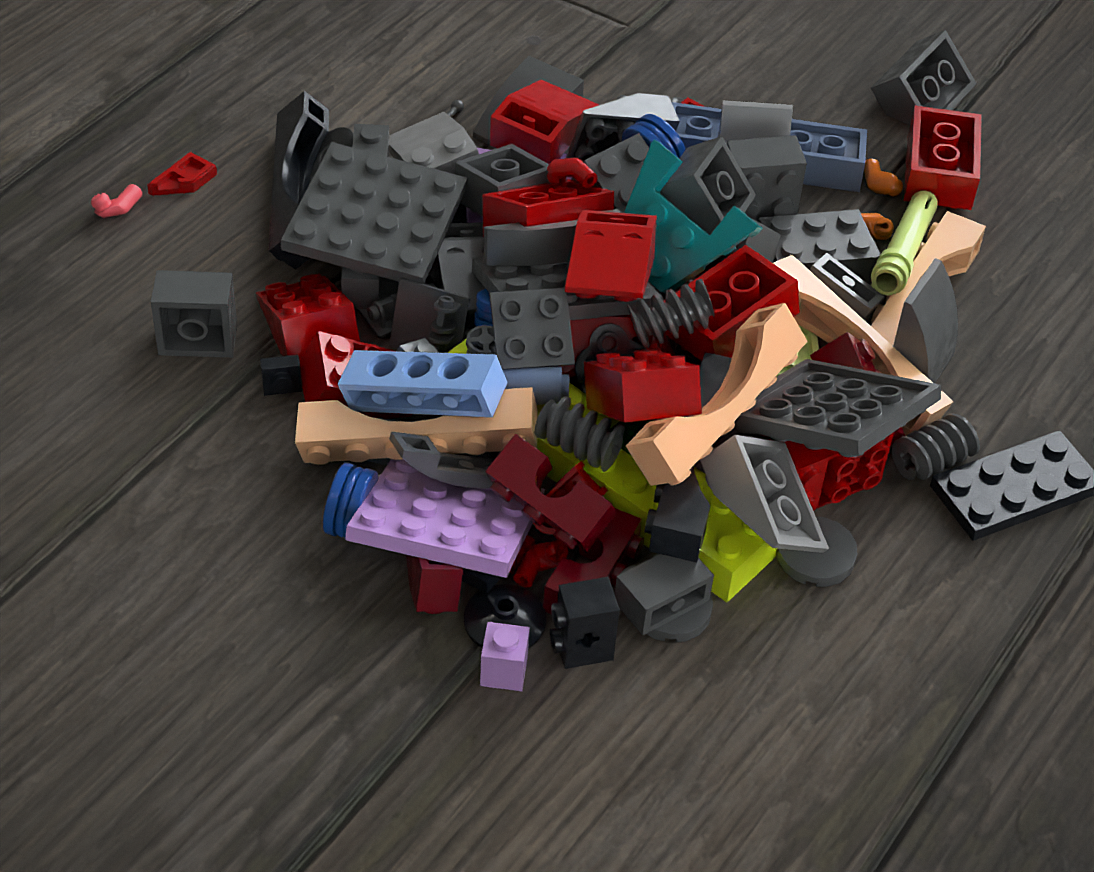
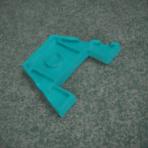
(680, 244)

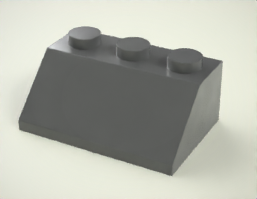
(925, 76)

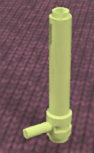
(896, 261)

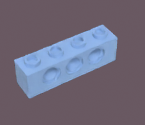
(423, 383)

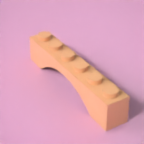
(953, 242)
(831, 317)
(762, 348)
(336, 433)

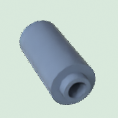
(546, 382)

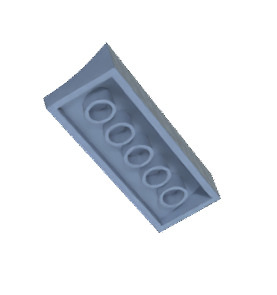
(832, 152)

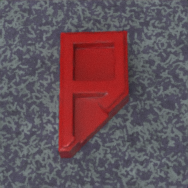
(183, 176)

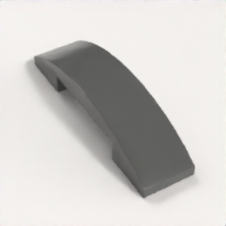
(530, 245)
(444, 467)

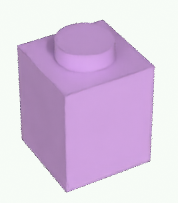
(504, 656)

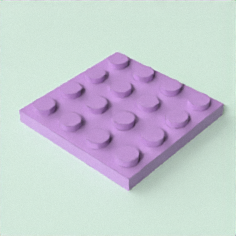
(440, 521)

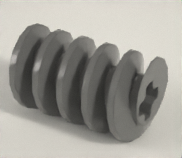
(672, 313)
(579, 433)
(935, 447)

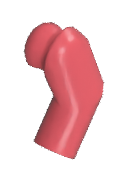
(119, 206)

